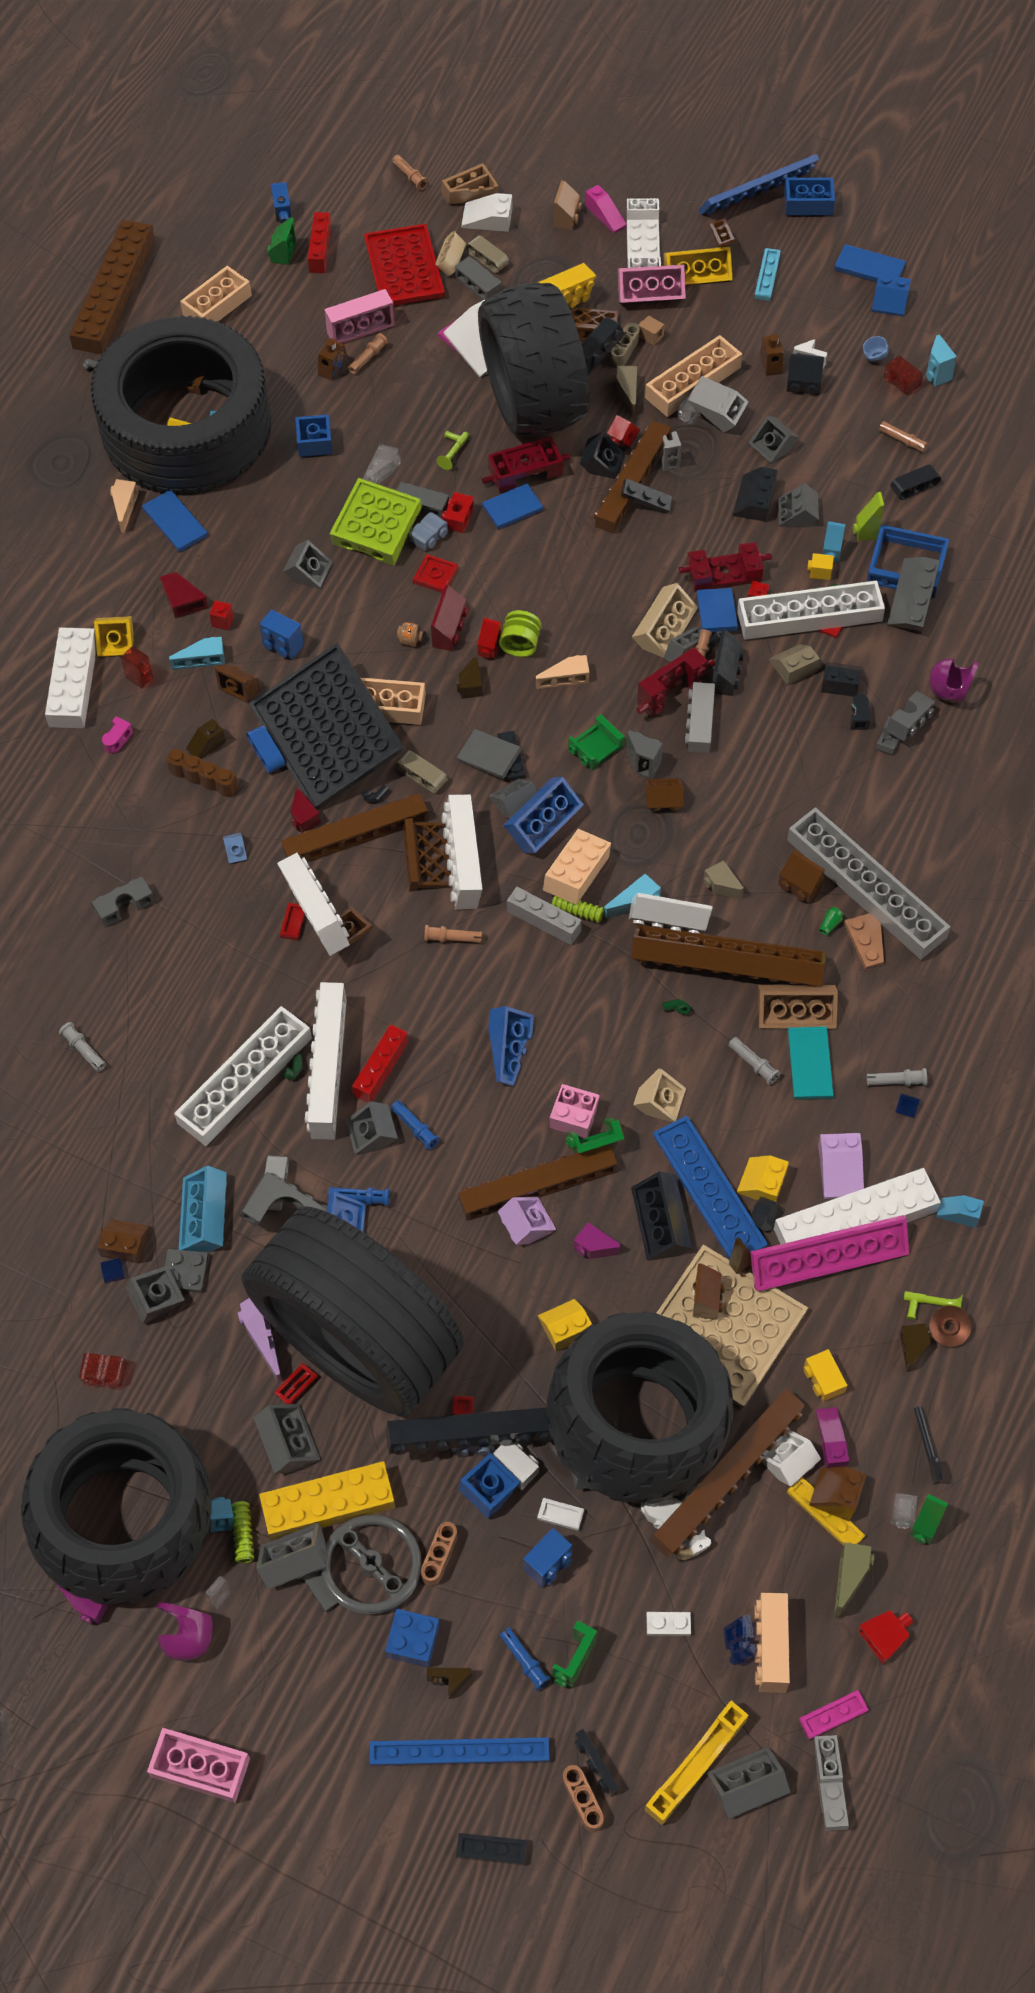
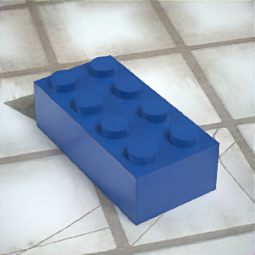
(543, 815)

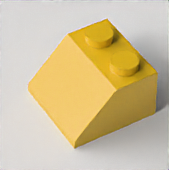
(113, 635)
(763, 1177)
(564, 1323)

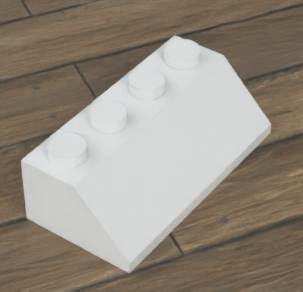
(669, 913)

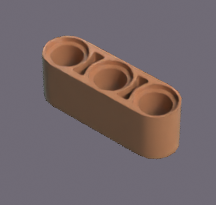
(439, 1564)
(588, 1808)

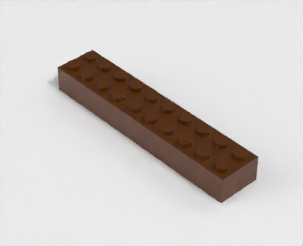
(112, 287)
(728, 955)

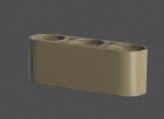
(487, 254)
(623, 349)
(421, 771)

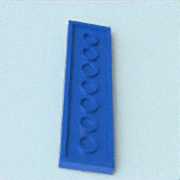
(760, 184)
(708, 1186)

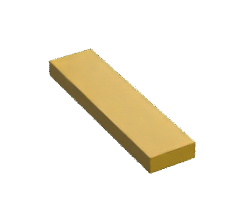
(837, 1527)

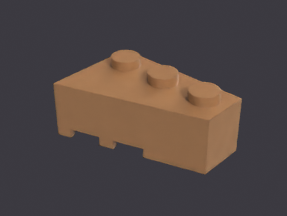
(469, 185)

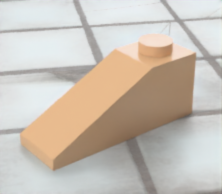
(124, 498)
(567, 672)

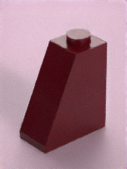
(182, 595)

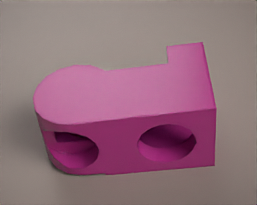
(117, 735)

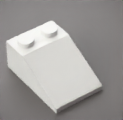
(488, 213)

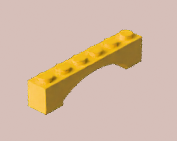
(697, 1763)

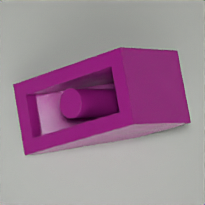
(595, 1243)

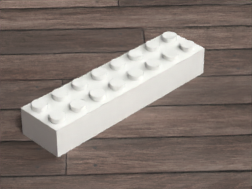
(810, 610)
(326, 1061)
(243, 1076)
(904, 1195)

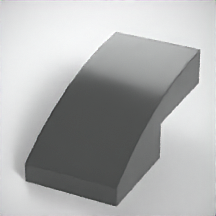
(887, 741)

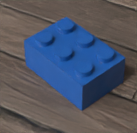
(809, 196)

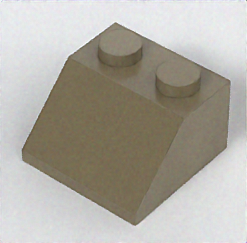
(796, 663)

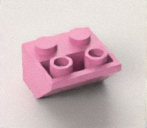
(574, 1111)

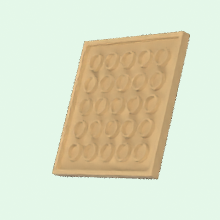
(747, 1331)

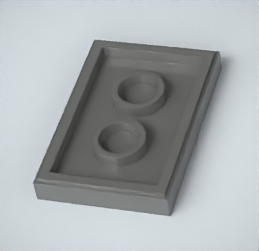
(489, 753)

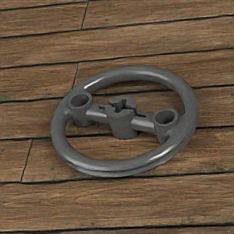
(378, 1571)

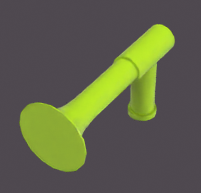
(445, 461)
(916, 1298)

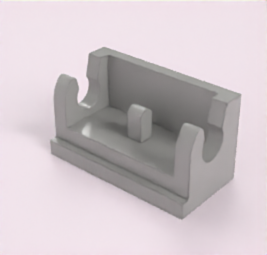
(671, 453)

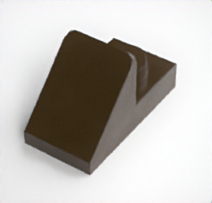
(740, 1257)
(455, 1676)

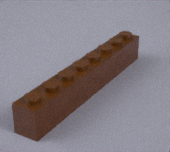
(636, 469)
(356, 829)
(537, 1181)

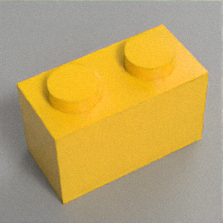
(825, 1375)

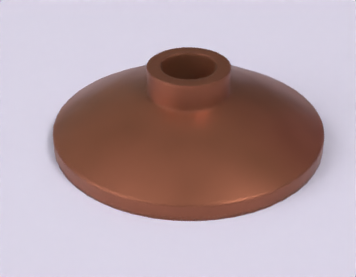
(961, 1327)

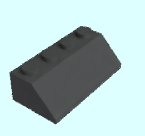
(913, 593)

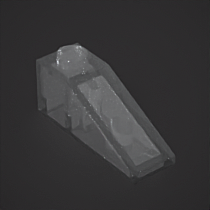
(382, 464)

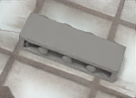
(701, 717)
(544, 915)

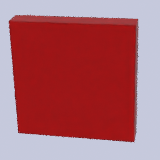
(435, 573)

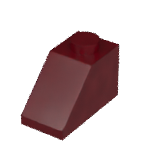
(303, 813)

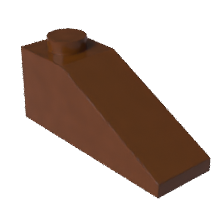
(722, 233)

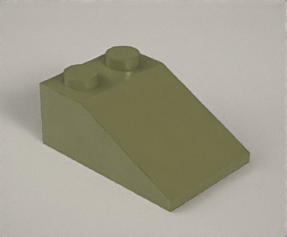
(854, 1565)

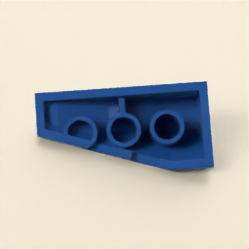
(508, 1036)

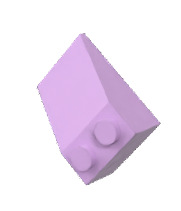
(841, 1164)

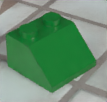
(282, 243)

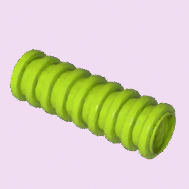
(581, 909)
(242, 1532)

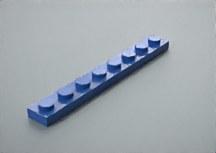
(459, 1751)

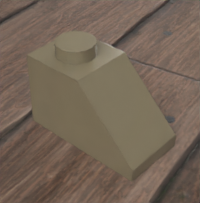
(723, 881)

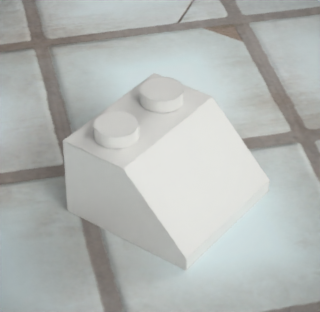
(790, 1457)

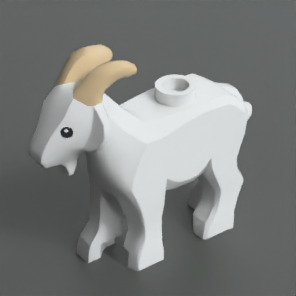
(659, 1512)

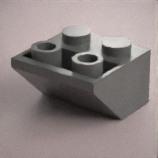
(798, 507)
(644, 754)

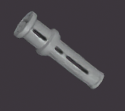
(77, 1041)
(760, 1065)
(907, 1078)

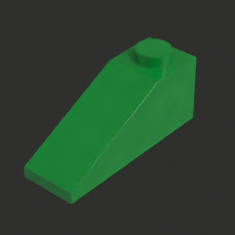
(928, 1519)

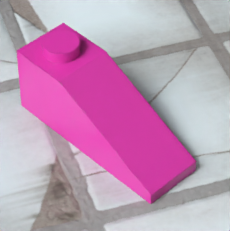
(604, 209)

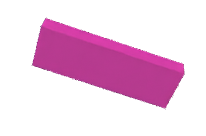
(833, 1715)

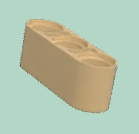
(450, 253)

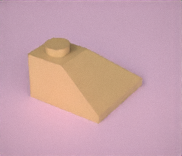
(660, 1096)

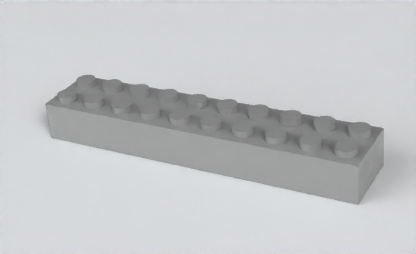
(868, 883)

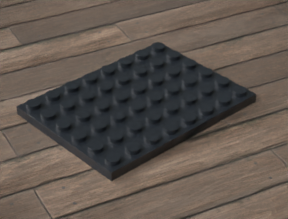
(327, 726)

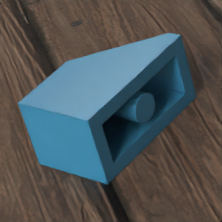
(834, 540)
(960, 1210)
(221, 1515)

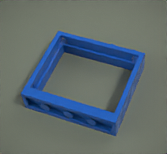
(909, 538)

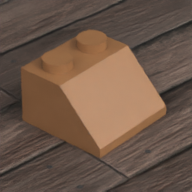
(566, 207)

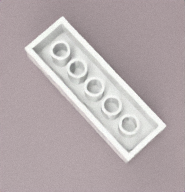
(71, 678)
(462, 852)
(314, 903)

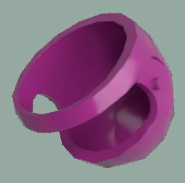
(951, 681)
(192, 1636)

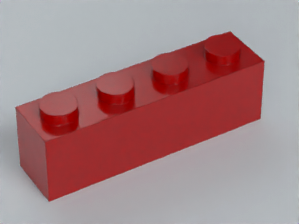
(319, 242)
(380, 1064)

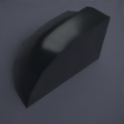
(766, 1213)

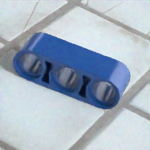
(265, 749)

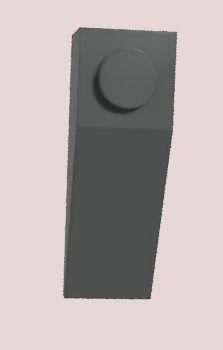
(682, 643)

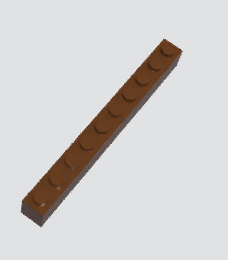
(726, 1473)

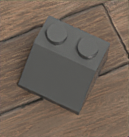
(773, 439)
(307, 565)
(513, 797)
(371, 1128)
(154, 1294)

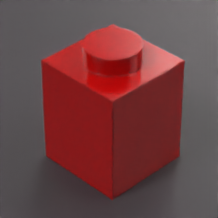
(221, 615)

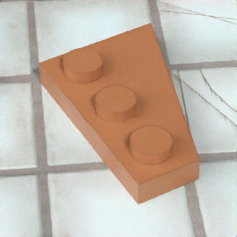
(867, 939)

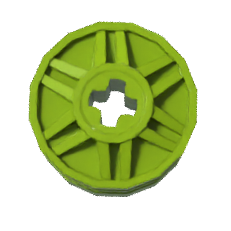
(520, 633)

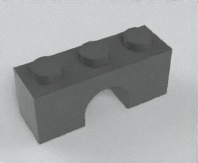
(906, 722)
(134, 892)

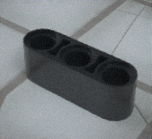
(915, 482)

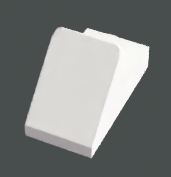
(808, 349)

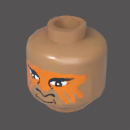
(410, 634)

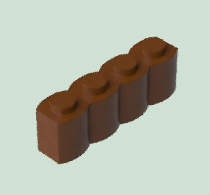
(201, 772)

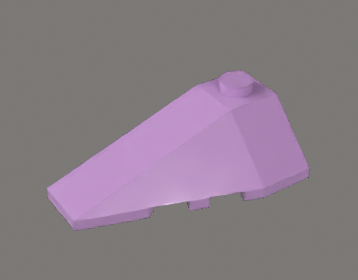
(261, 1334)

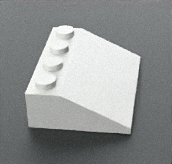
(466, 339)

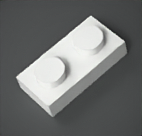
(668, 1624)

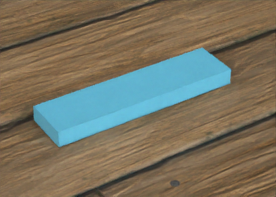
(767, 274)

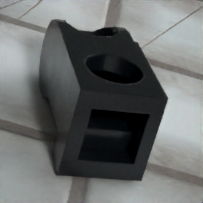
(861, 716)

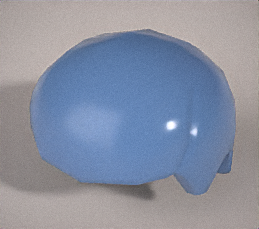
(875, 349)

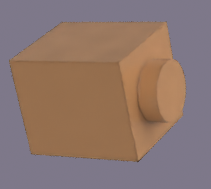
(651, 330)

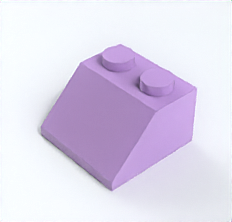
(526, 1219)

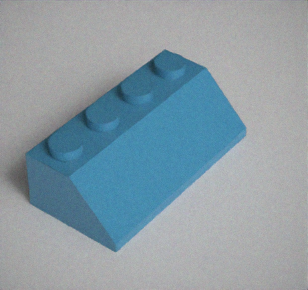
(203, 1210)

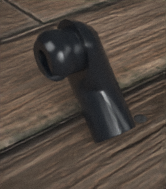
(714, 640)
(375, 796)

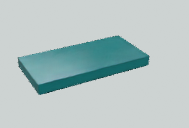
(810, 1063)

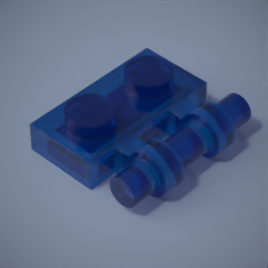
(738, 1638)

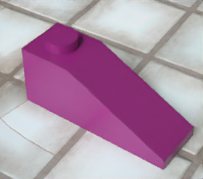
(832, 1438)
(86, 1609)

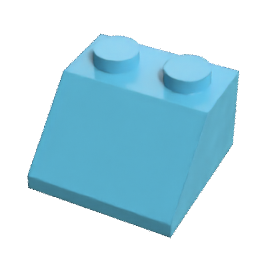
(941, 362)

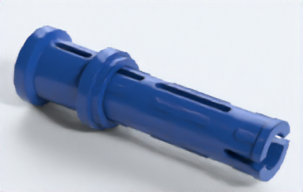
(420, 1130)
(369, 1196)
(530, 1667)

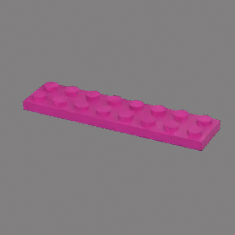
(829, 1253)

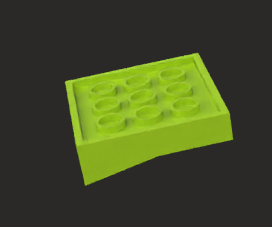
(375, 521)

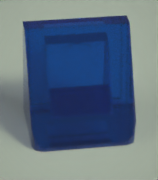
(907, 1105)

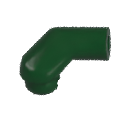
(677, 1005)
(293, 1073)

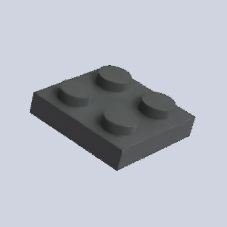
(187, 1269)

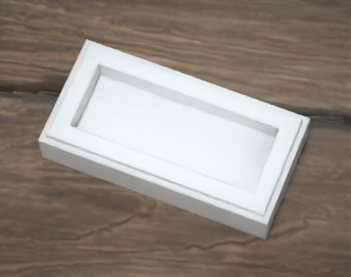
(560, 1514)

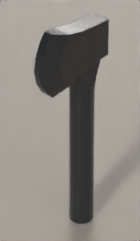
(935, 1467)

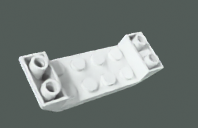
(643, 233)

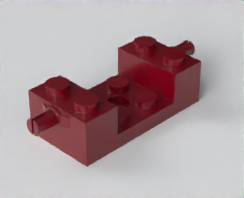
(508, 464)
(742, 567)
(686, 668)

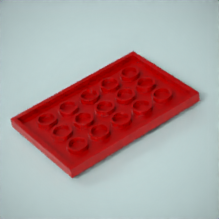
(404, 264)

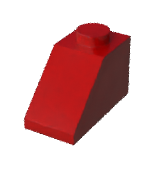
(489, 638)

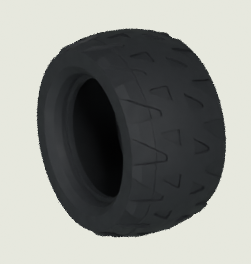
(534, 359)
(654, 1350)
(103, 1444)

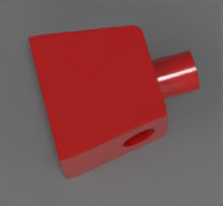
(886, 1634)

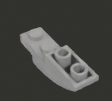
(830, 1783)

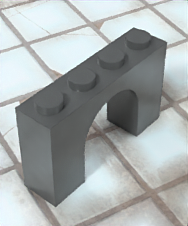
(274, 1190)

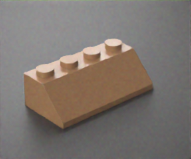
(797, 1006)

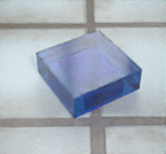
(112, 1270)

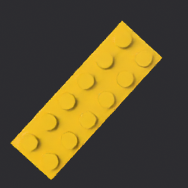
(327, 1500)

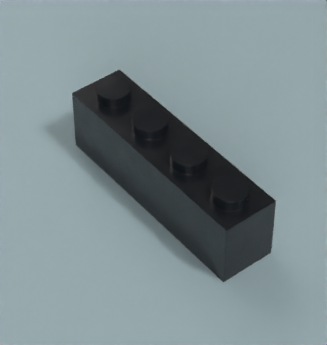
(601, 342)

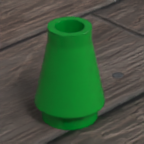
(831, 920)

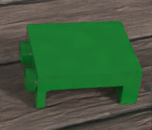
(597, 743)
(612, 1135)
(587, 1638)

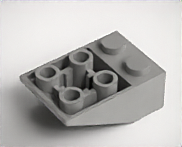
(717, 403)

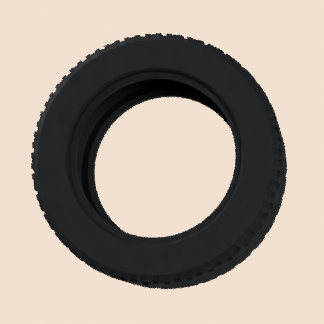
(192, 454)
(353, 1310)

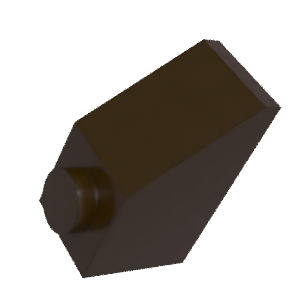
(470, 680)
(206, 739)
(915, 1343)

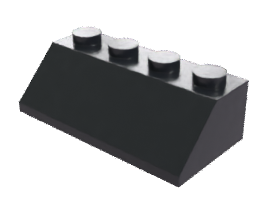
(661, 1216)

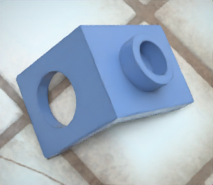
(235, 848)

